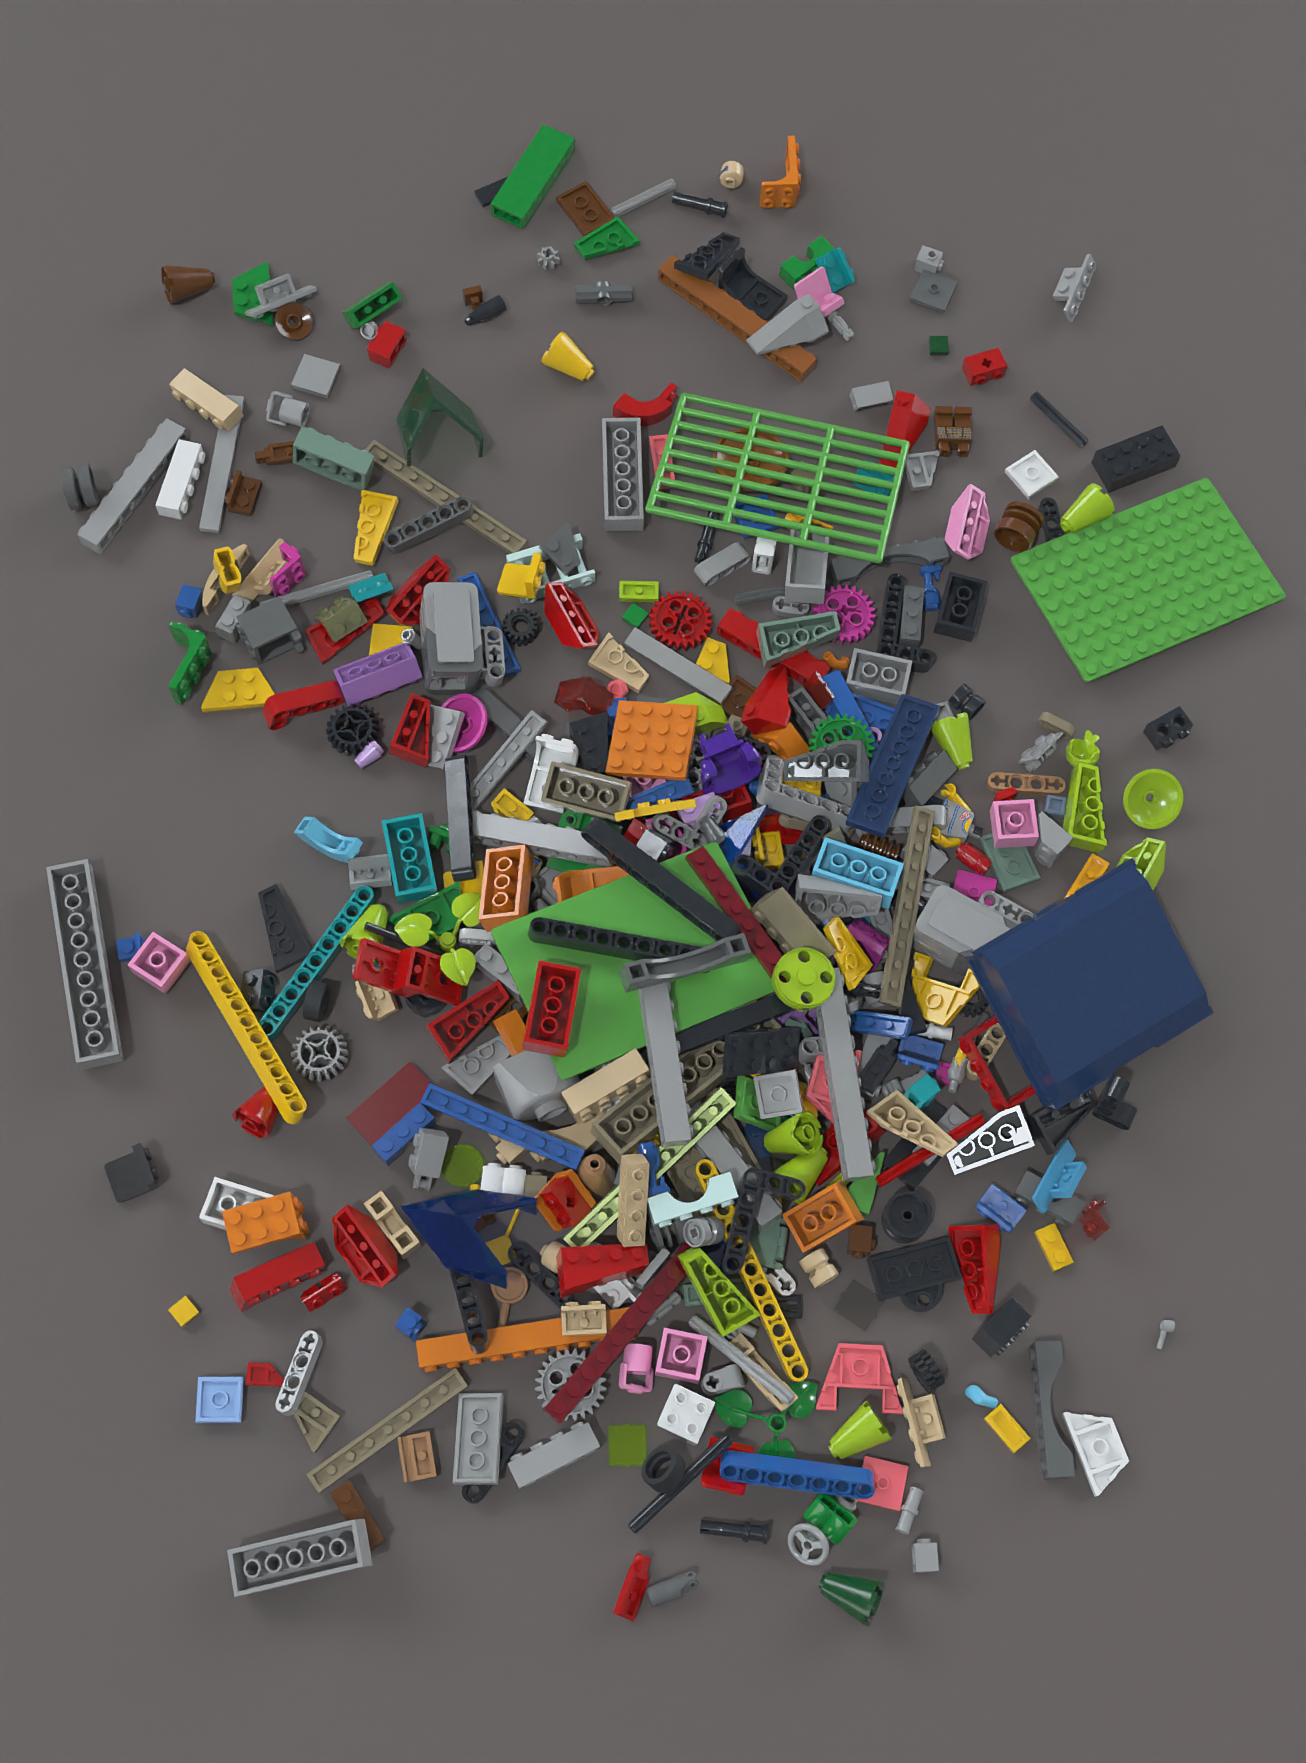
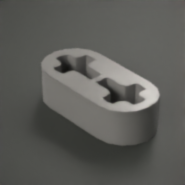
(790, 609)

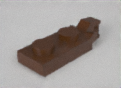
(276, 454)

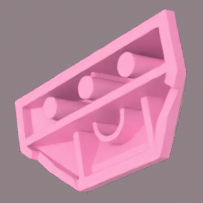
(968, 523)

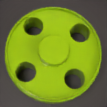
(803, 979)

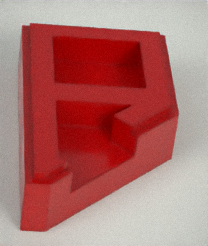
(263, 1375)

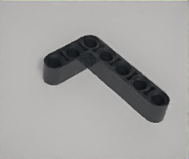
(891, 628)
(789, 864)
(748, 1212)

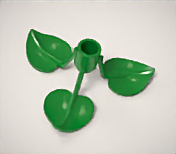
(735, 1406)

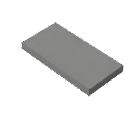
(478, 1439)

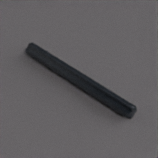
(689, 1475)

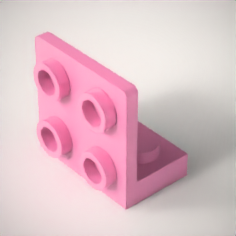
(819, 289)

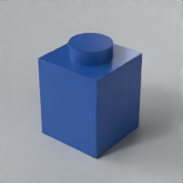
(189, 601)

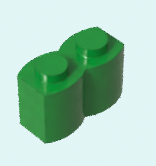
(830, 1517)

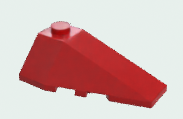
(769, 705)

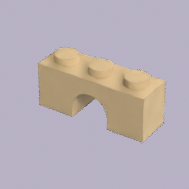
(392, 1225)

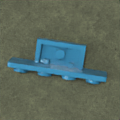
(1060, 1178)

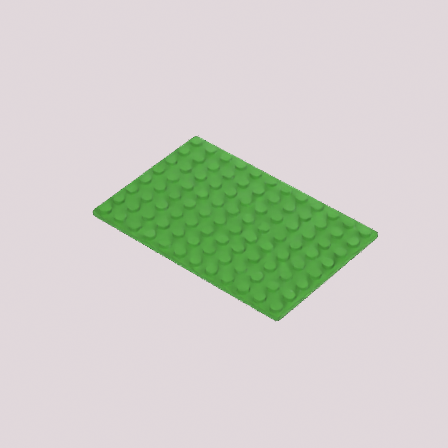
(1147, 579)
(606, 1017)

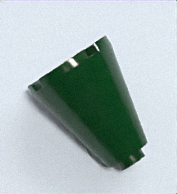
(853, 1594)

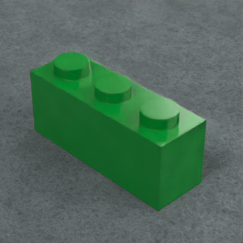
(372, 305)

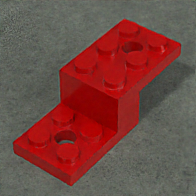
(404, 972)

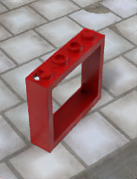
(979, 1066)

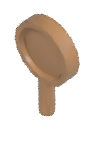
(512, 1295)

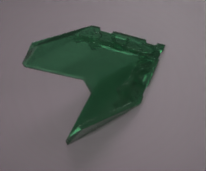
(431, 396)

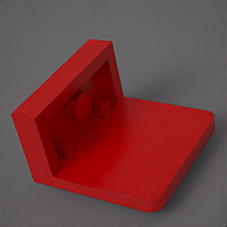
(711, 1475)

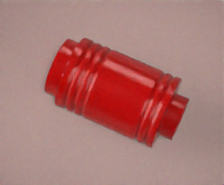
(973, 858)

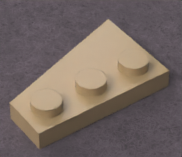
(617, 664)

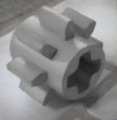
(548, 258)

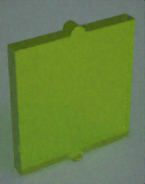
(627, 1445)

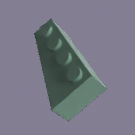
(796, 635)

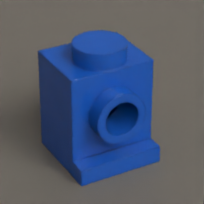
(410, 1324)

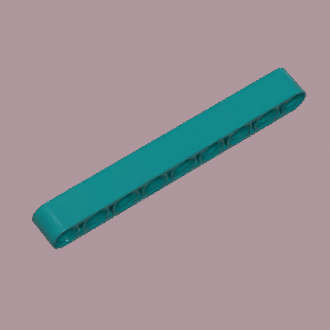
(315, 973)

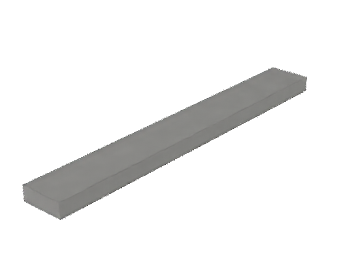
(220, 474)

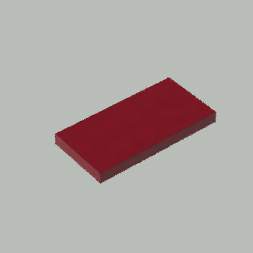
(389, 1103)

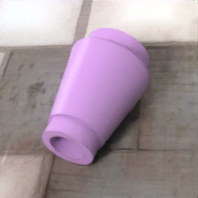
(369, 754)

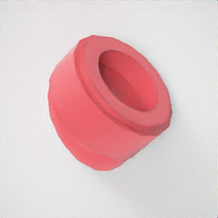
(618, 688)

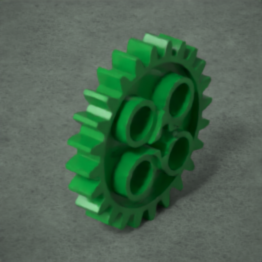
(840, 724)

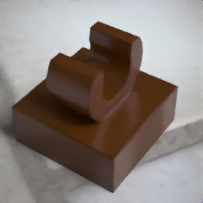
(473, 296)

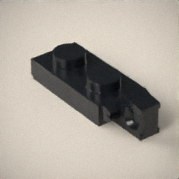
(878, 1066)

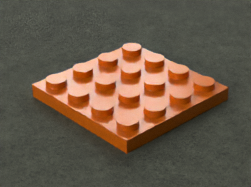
(652, 740)

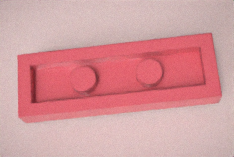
(657, 446)

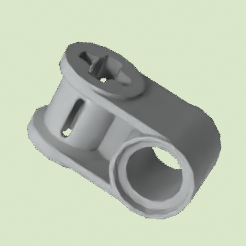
(726, 1378)

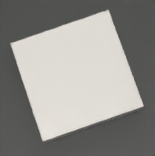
(1031, 474)

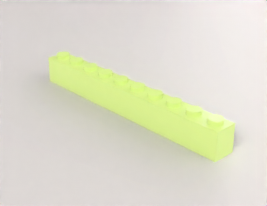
(607, 1209)

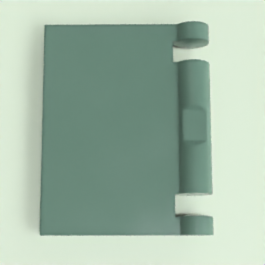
(769, 1244)

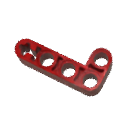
(301, 701)

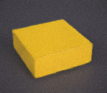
(183, 1311)

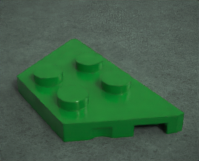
(245, 294)
(437, 908)

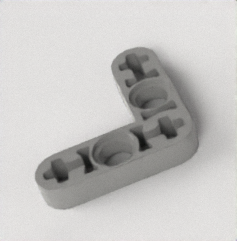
(690, 833)

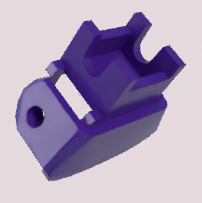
(725, 764)

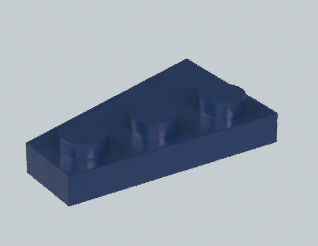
(755, 1140)

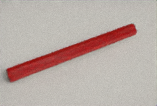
(924, 1154)

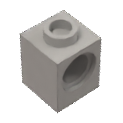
(924, 1556)

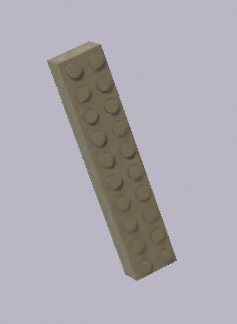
(635, 1116)

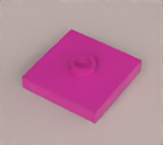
(974, 885)

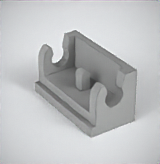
(871, 395)

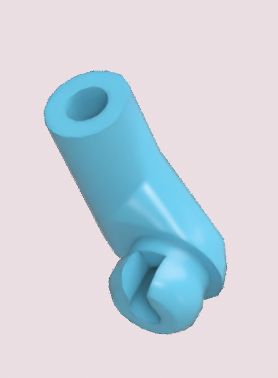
(979, 1397)

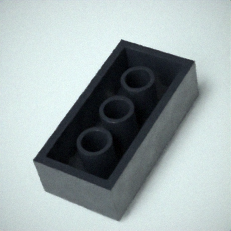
(1135, 459)

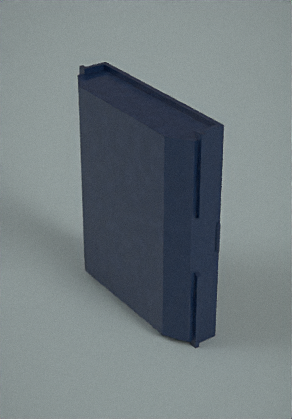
(1089, 984)

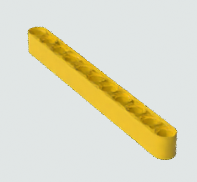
(246, 1028)
(758, 1278)

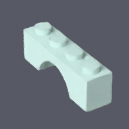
(665, 1208)

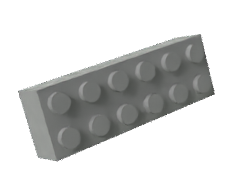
(622, 474)
(299, 1557)

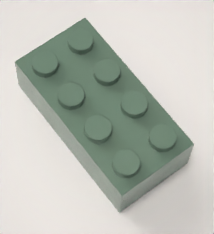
(333, 458)

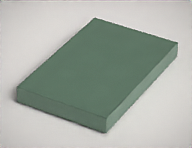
(1010, 865)

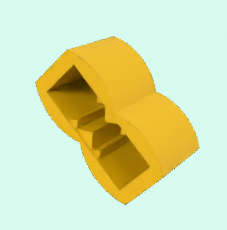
(227, 570)

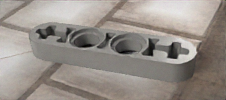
(302, 1373)

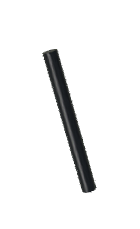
(395, 937)

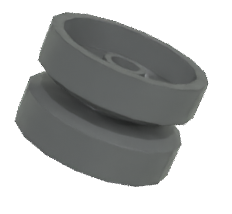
(76, 488)

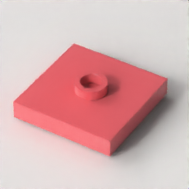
(888, 1483)

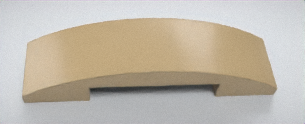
(210, 595)
(745, 1346)

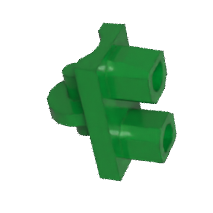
(439, 835)

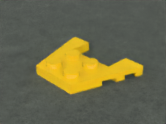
(663, 805)
(937, 1000)

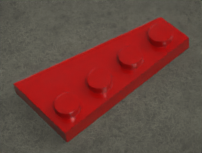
(323, 644)

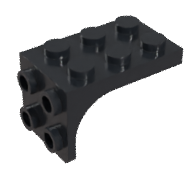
(748, 287)

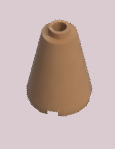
(596, 1174)

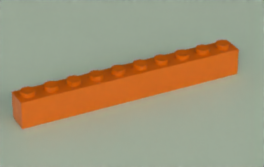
(505, 1342)

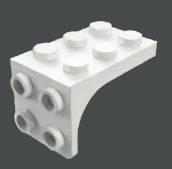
(547, 751)

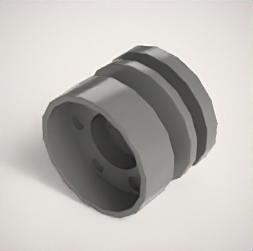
(658, 1234)

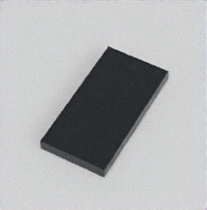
(905, 1147)

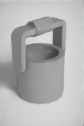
(290, 412)

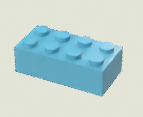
(858, 869)

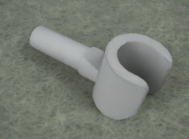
(1165, 1326)

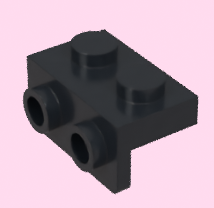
(258, 989)

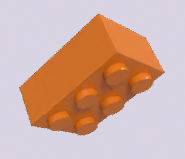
(822, 1216)

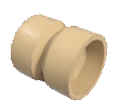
(818, 1267)

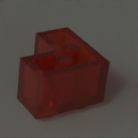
(583, 694)

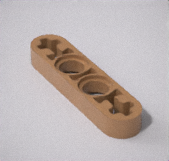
(1026, 780)

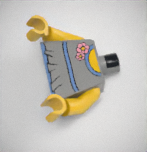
(958, 821)

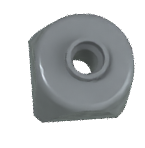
(531, 1086)

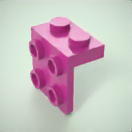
(290, 574)

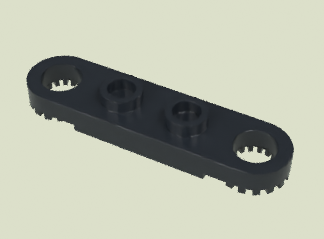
(507, 1450)

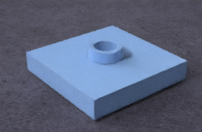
(219, 1400)

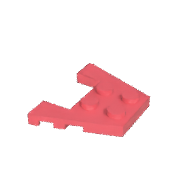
(859, 1368)

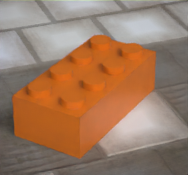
(505, 885)

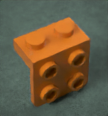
(546, 1212)

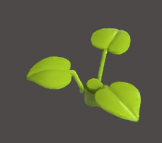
(457, 964)

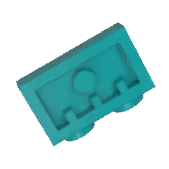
(836, 268)
(370, 588)

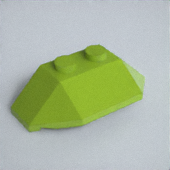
(709, 715)
(1149, 859)

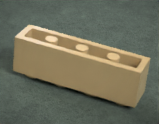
(206, 400)

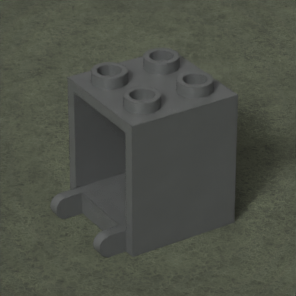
(268, 631)

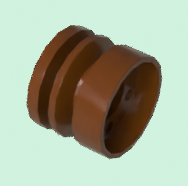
(1018, 526)

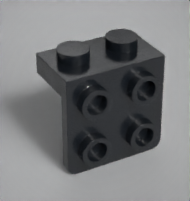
(132, 1174)

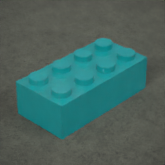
(409, 858)

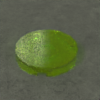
(462, 1166)

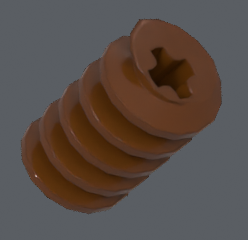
(879, 847)

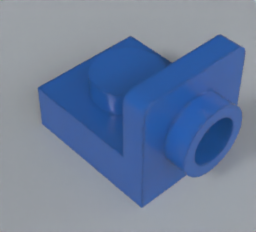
(129, 947)

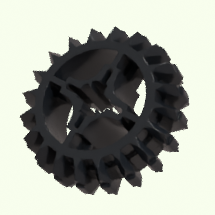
(366, 722)

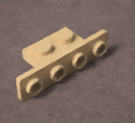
(259, 578)
(923, 1421)

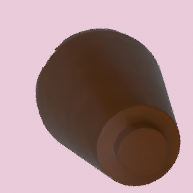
(185, 281)

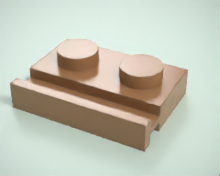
(417, 1457)

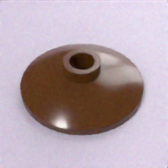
(297, 313)

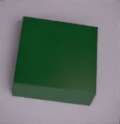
(938, 345)

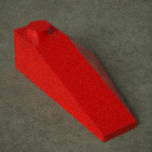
(906, 422)
(829, 1143)
(978, 1257)

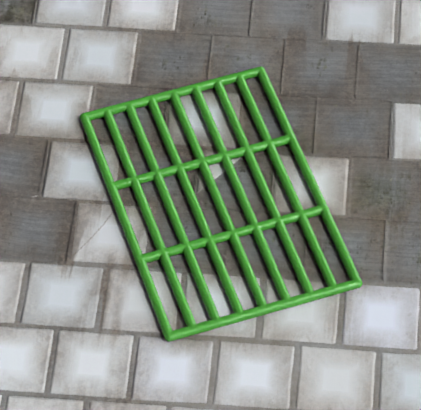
(816, 484)

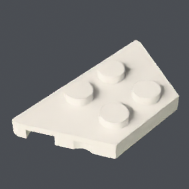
(1097, 1448)

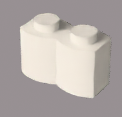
(503, 1180)

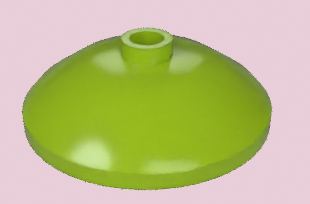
(1165, 800)

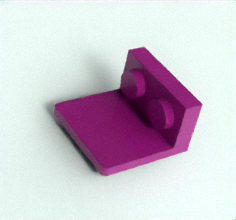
(870, 941)

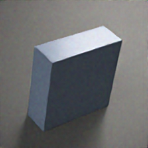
(1055, 806)

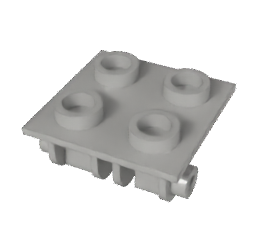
(1043, 748)

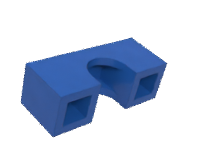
(394, 1141)

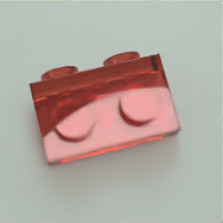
(1093, 1223)

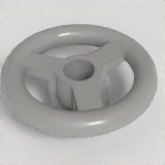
(811, 1540)

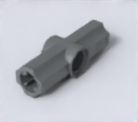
(603, 293)

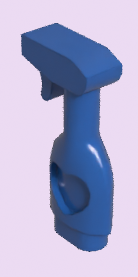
(931, 594)
(652, 1155)

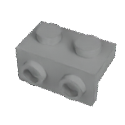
(370, 871)

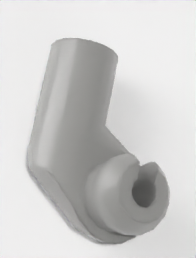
(746, 1329)

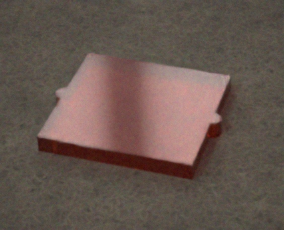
(818, 691)

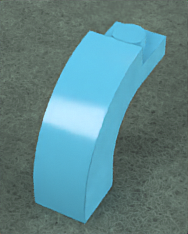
(327, 841)

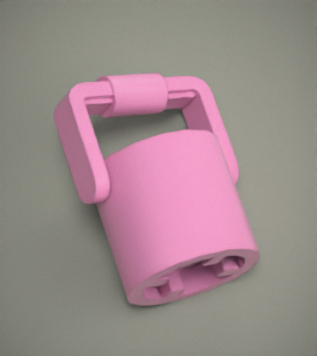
(636, 1362)

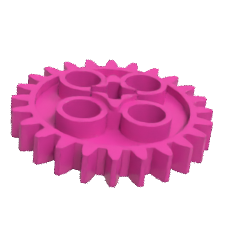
(846, 613)

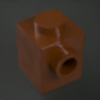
(860, 1241)

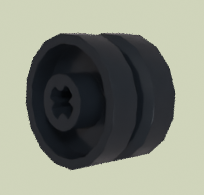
(903, 1229)

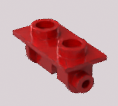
(315, 1297)

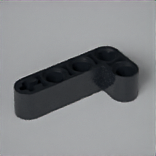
(1111, 1105)

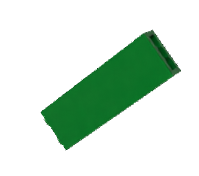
(532, 176)

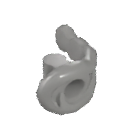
(901, 1086)

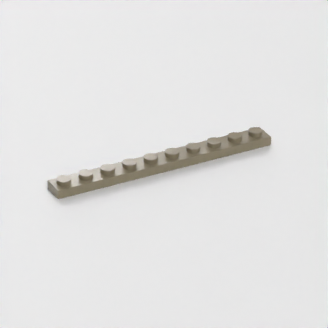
(439, 495)
(906, 907)

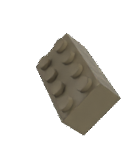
(585, 792)

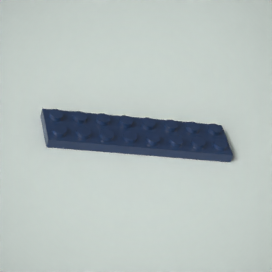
(892, 765)

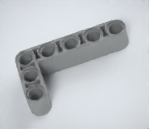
(796, 801)

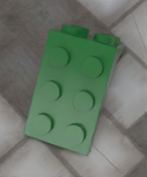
(193, 662)

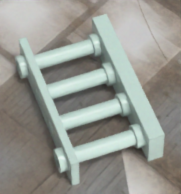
(584, 577)

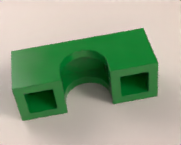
(795, 270)

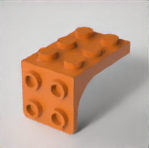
(784, 191)
(580, 881)
(265, 1222)

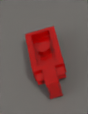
(633, 1588)

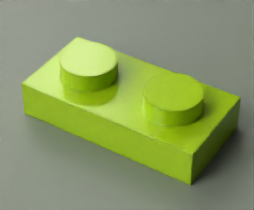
(638, 591)

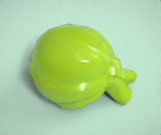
(1083, 750)

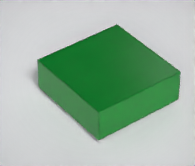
(635, 616)

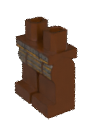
(956, 437)

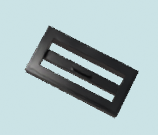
(798, 1307)

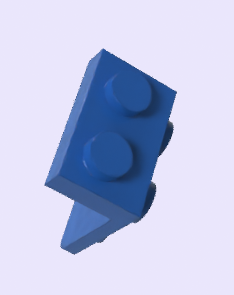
(920, 1051)

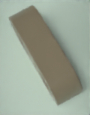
(1056, 725)

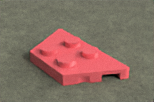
(817, 1088)

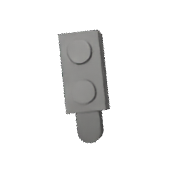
(427, 1156)

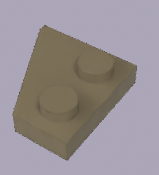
(315, 1420)

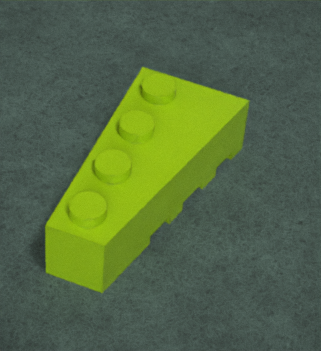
(1084, 809)
(720, 1298)

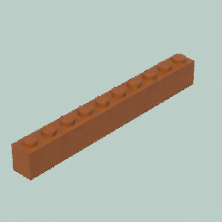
(733, 317)

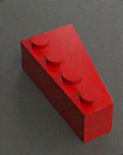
(464, 1022)

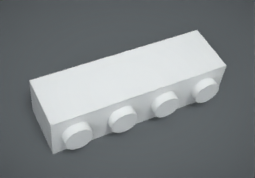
(180, 479)

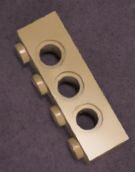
(632, 1200)

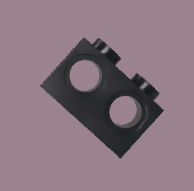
(1166, 725)

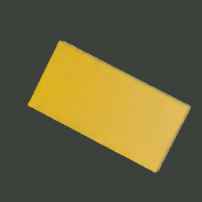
(1007, 1428)

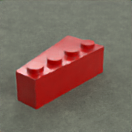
(737, 802)
(597, 1265)
(276, 1276)

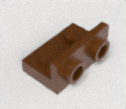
(242, 494)

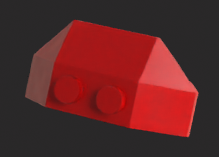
(406, 602)
(569, 617)
(364, 1247)

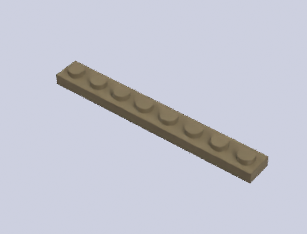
(387, 1430)

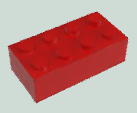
(551, 1009)

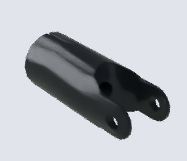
(486, 310)

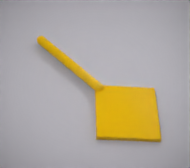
(501, 1244)

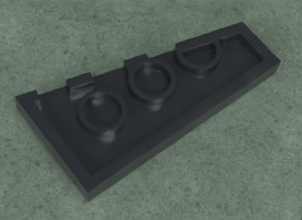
(708, 257)
(284, 934)

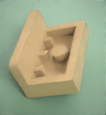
(376, 1001)
(583, 1319)

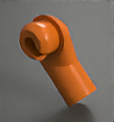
(841, 664)

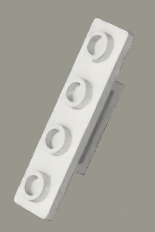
(617, 1292)

